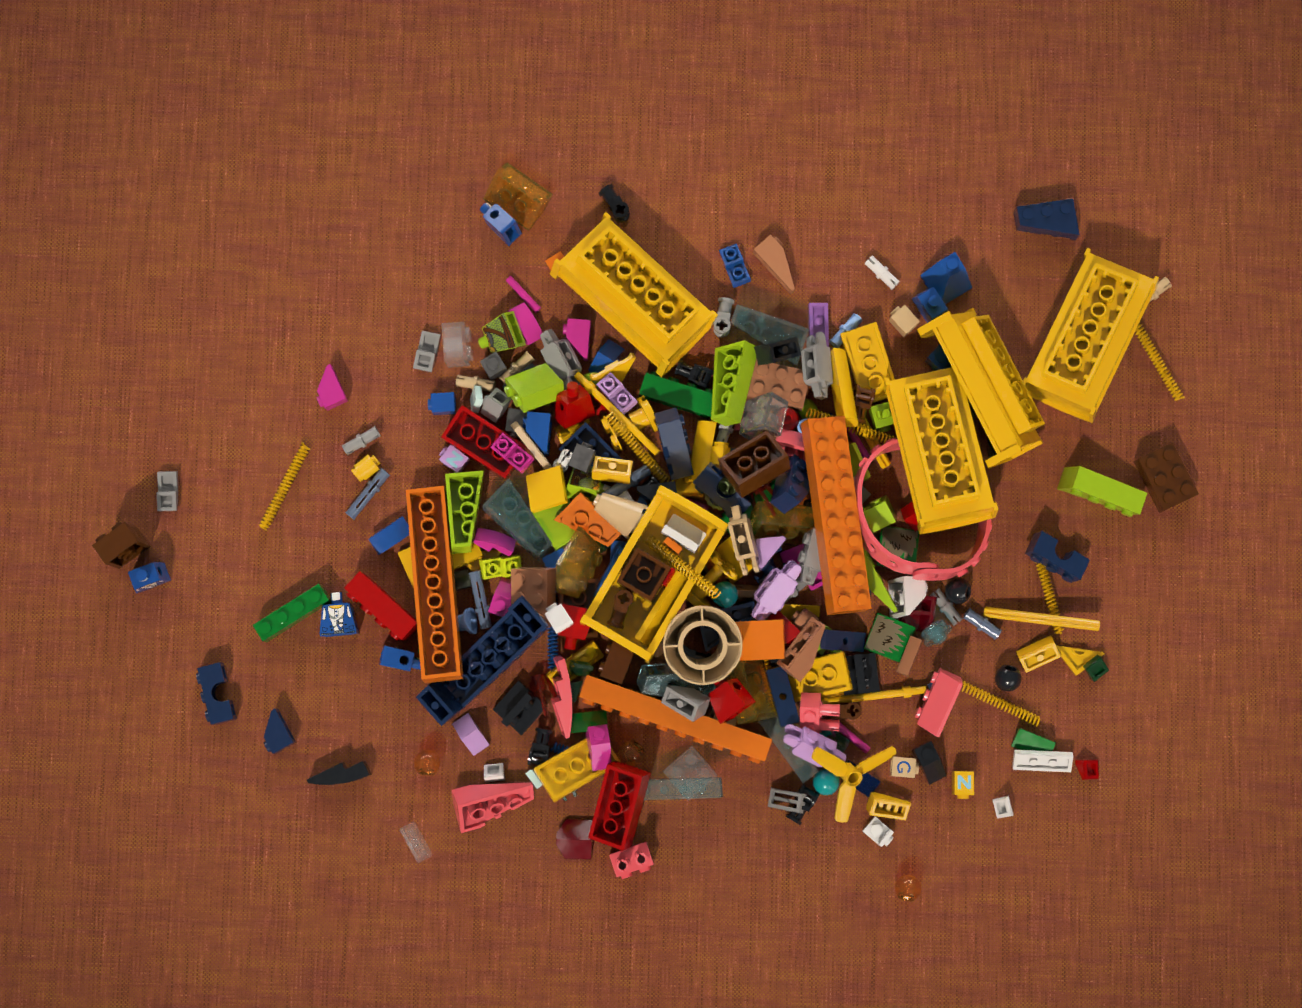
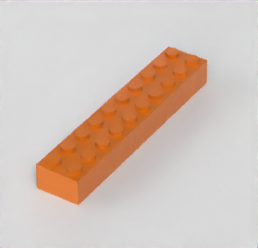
(835, 515)
(434, 585)
(652, 710)

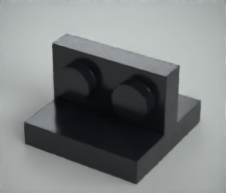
(863, 673)
(519, 708)

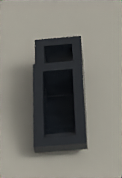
(341, 774)

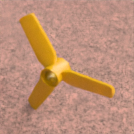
(850, 774)

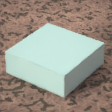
(476, 399)
(534, 779)

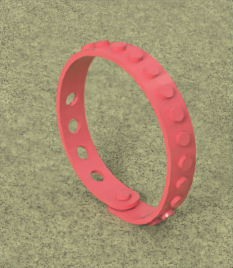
(919, 571)

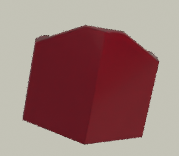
(922, 615)
(573, 839)

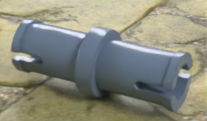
(982, 624)

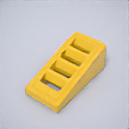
(881, 799)

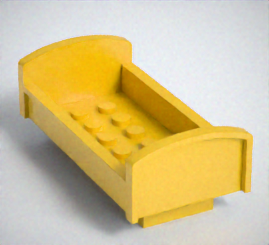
(635, 295)
(1089, 337)
(989, 382)
(940, 451)
(654, 519)

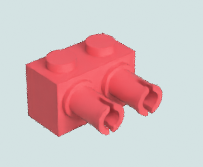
(812, 710)
(631, 860)

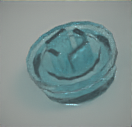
(936, 633)

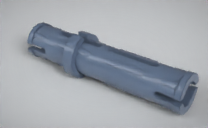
(636, 477)
(353, 511)
(484, 622)

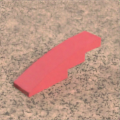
(563, 701)

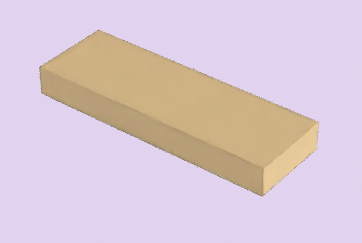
(531, 445)

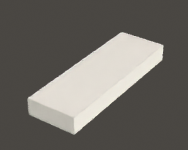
(1042, 760)

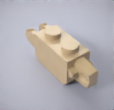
(743, 539)

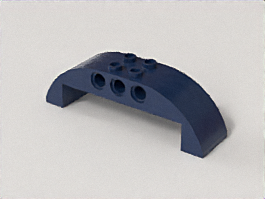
(485, 661)

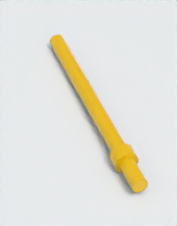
(591, 388)
(906, 692)

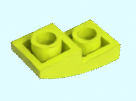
(498, 566)

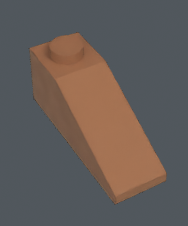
(773, 257)
(803, 650)

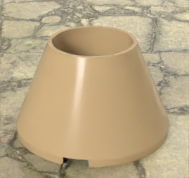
(717, 665)

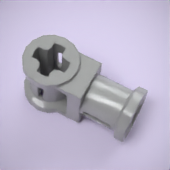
(723, 317)

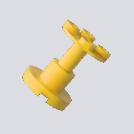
(640, 418)
(697, 596)

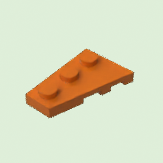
(582, 514)

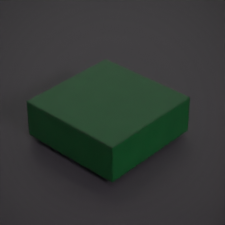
(1095, 668)

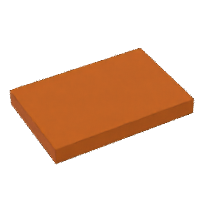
(762, 640)

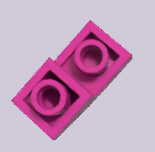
(529, 327)
(512, 453)
(491, 539)

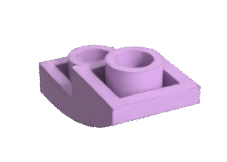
(617, 393)

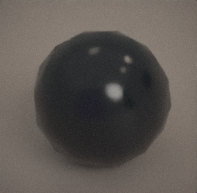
(958, 590)
(1008, 678)

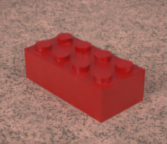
(475, 437)
(382, 606)
(619, 805)

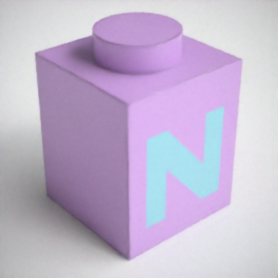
(453, 459)

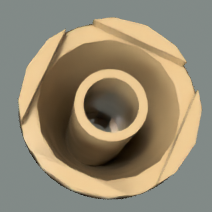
(619, 512)

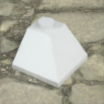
(906, 594)

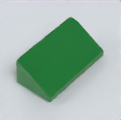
(583, 720)
(1029, 741)

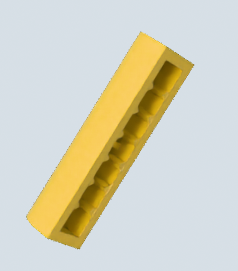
(842, 388)
(702, 449)

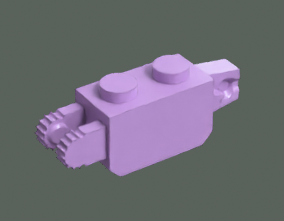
(775, 590)
(806, 740)

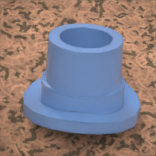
(468, 621)

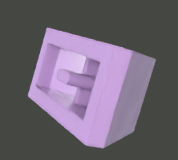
(766, 548)
(470, 734)

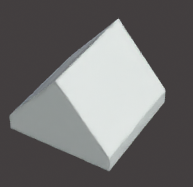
(494, 772)
(1003, 807)

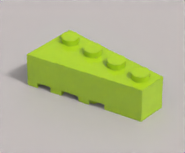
(731, 381)
(1102, 490)
(463, 505)
(879, 514)

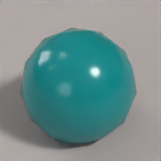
(728, 594)
(826, 782)

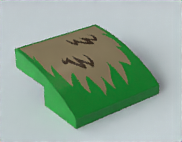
(900, 542)
(889, 637)

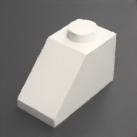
(558, 617)

